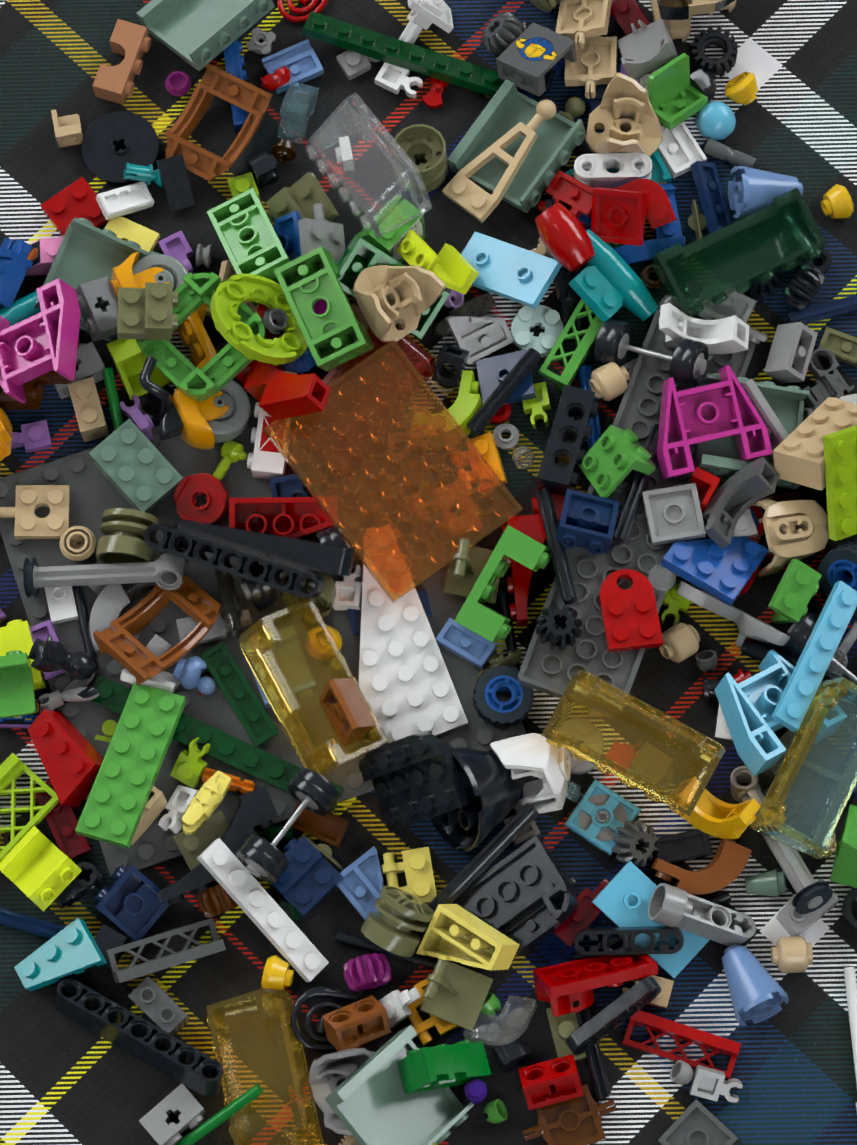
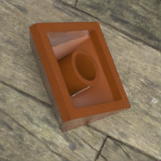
(346, 710)

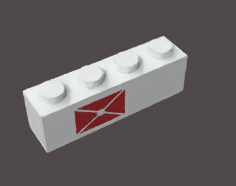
(266, 460)

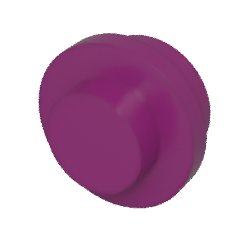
(178, 84)

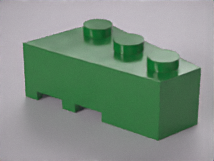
(443, 1066)

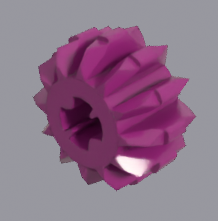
(367, 972)

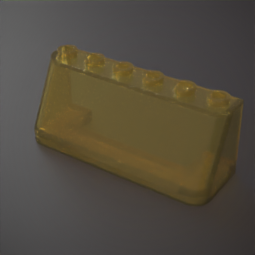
(293, 663)
(633, 742)
(259, 1048)

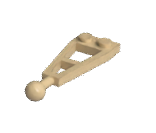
(474, 198)

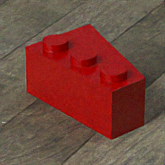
(66, 756)

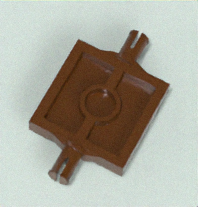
(571, 1121)

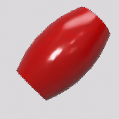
(564, 237)

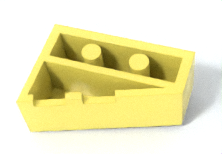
(466, 939)

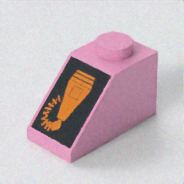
(42, 255)

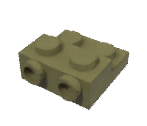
(301, 198)
(147, 312)

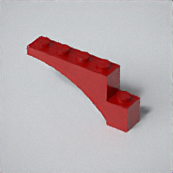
(521, 575)

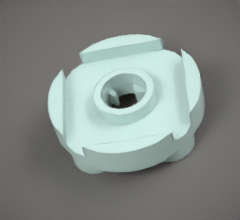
(529, 318)

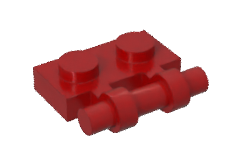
(571, 193)

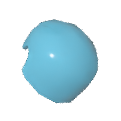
(715, 120)

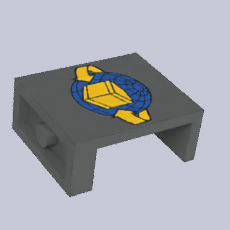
(533, 56)

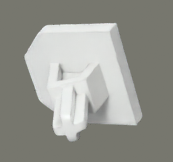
(423, 15)

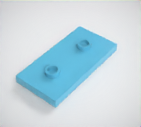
(510, 269)
(626, 904)

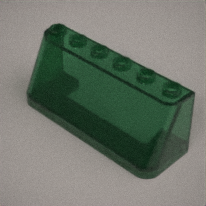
(740, 254)

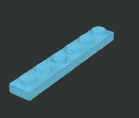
(816, 657)

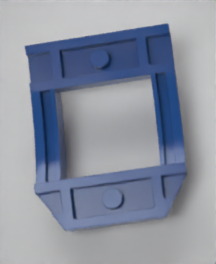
(663, 236)

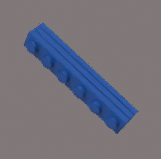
(234, 65)

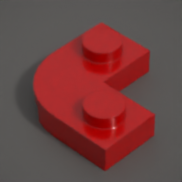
(657, 205)

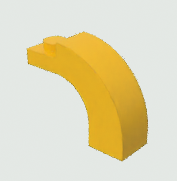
(722, 818)

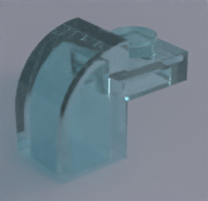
(296, 110)

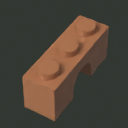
(116, 81)

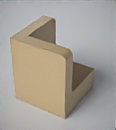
(67, 129)

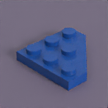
(715, 569)

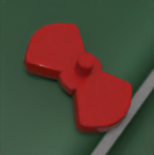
(434, 98)

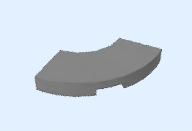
(106, 609)

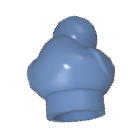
(189, 674)

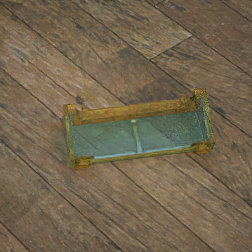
(815, 774)

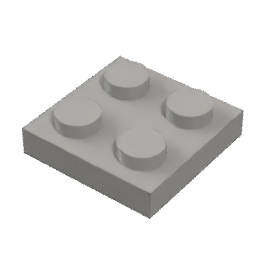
(673, 514)

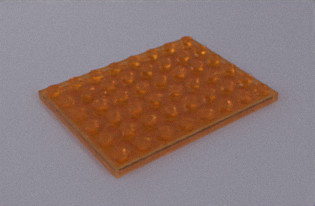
(394, 471)

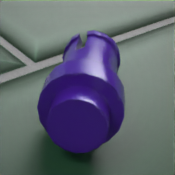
(475, 1091)

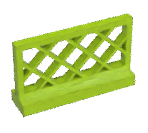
(10, 771)

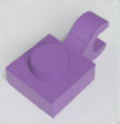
(179, 248)
(142, 421)
(34, 437)

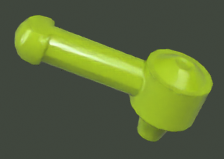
(231, 452)

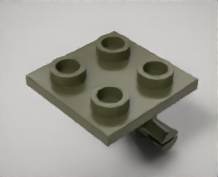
(465, 570)
(455, 994)

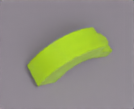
(468, 400)

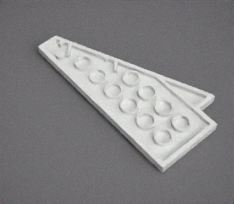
(404, 667)

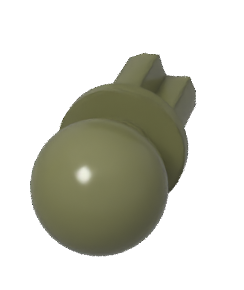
(574, 108)

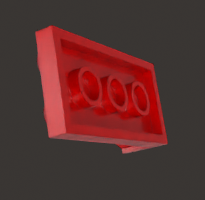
(576, 979)

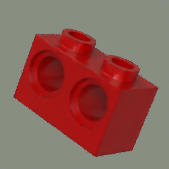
(551, 1082)

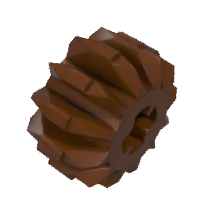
(215, 901)

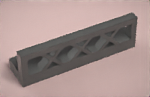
(167, 961)

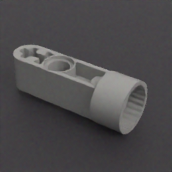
(698, 916)

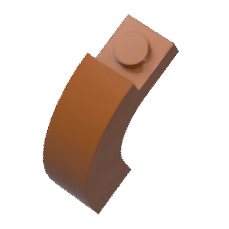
(719, 873)

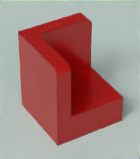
(706, 486)

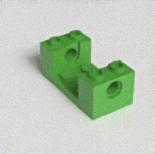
(248, 236)
(331, 335)
(480, 617)

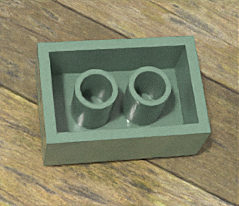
(135, 467)

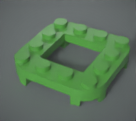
(223, 367)

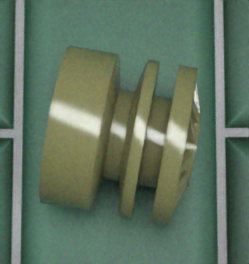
(427, 151)
(124, 536)
(397, 921)

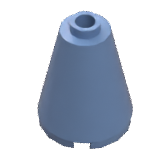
(756, 189)
(751, 986)

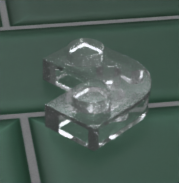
(505, 1027)

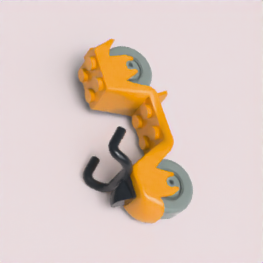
(197, 422)

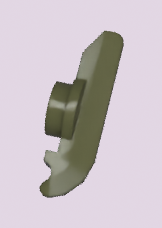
(696, 221)
(499, 660)
(326, 851)

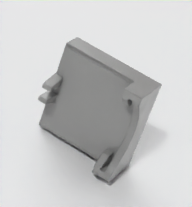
(646, 48)

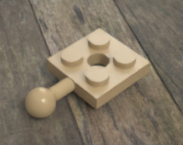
(26, 503)

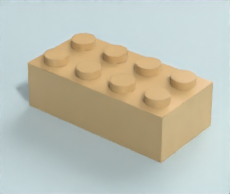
(801, 454)

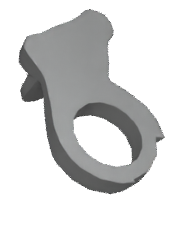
(747, 624)

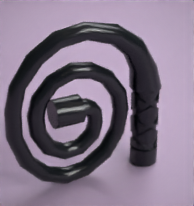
(318, 992)

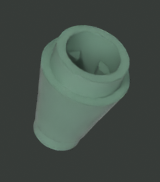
(768, 883)

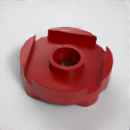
(216, 497)

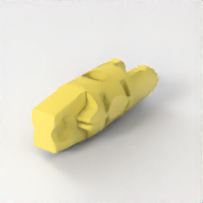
(205, 802)

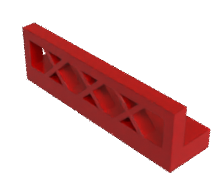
(684, 1033)

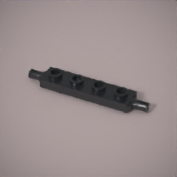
(566, 296)

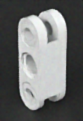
(593, 168)

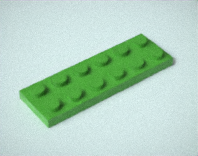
(131, 765)

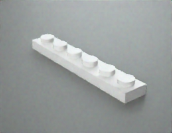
(262, 910)

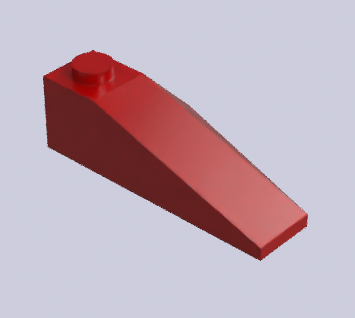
(278, 515)

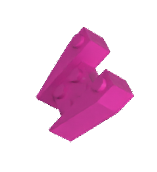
(41, 341)
(706, 416)

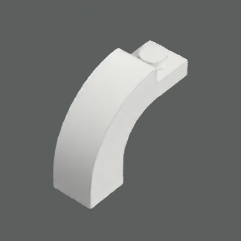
(720, 335)

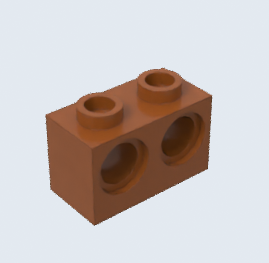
(356, 1024)

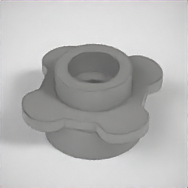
(261, 48)

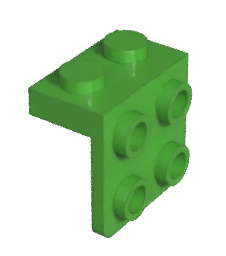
(672, 94)
(614, 458)
(794, 593)
(16, 685)

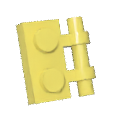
(417, 870)

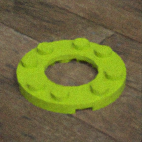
(265, 291)

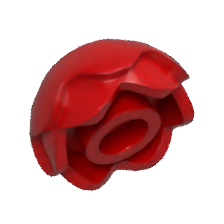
(277, 79)

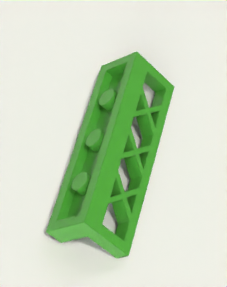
(581, 352)

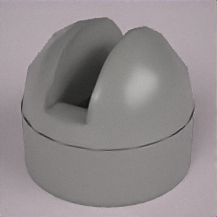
(681, 1073)

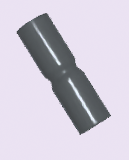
(727, 154)

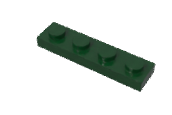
(239, 694)

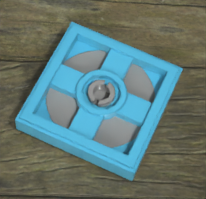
(600, 815)

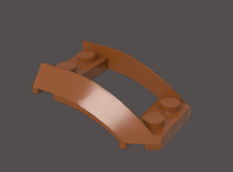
(232, 90)
(133, 655)

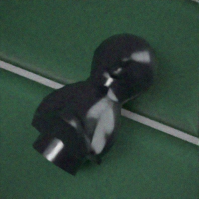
(53, 656)

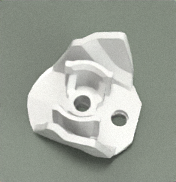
(535, 757)

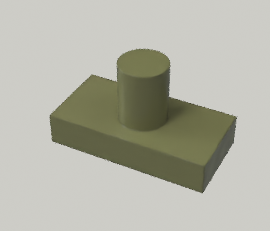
(561, 1029)

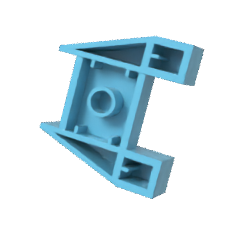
(749, 712)

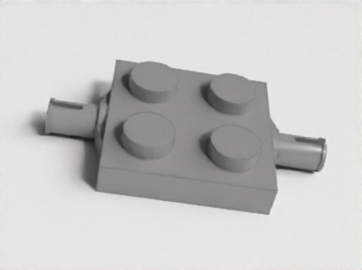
(322, 233)

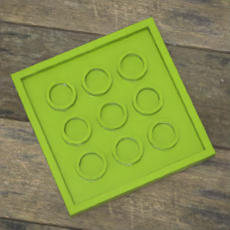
(841, 482)

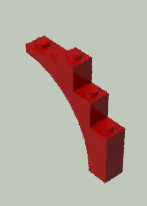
(283, 393)

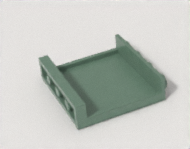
(201, 27)
(550, 151)
(89, 255)
(721, 455)
(380, 1112)

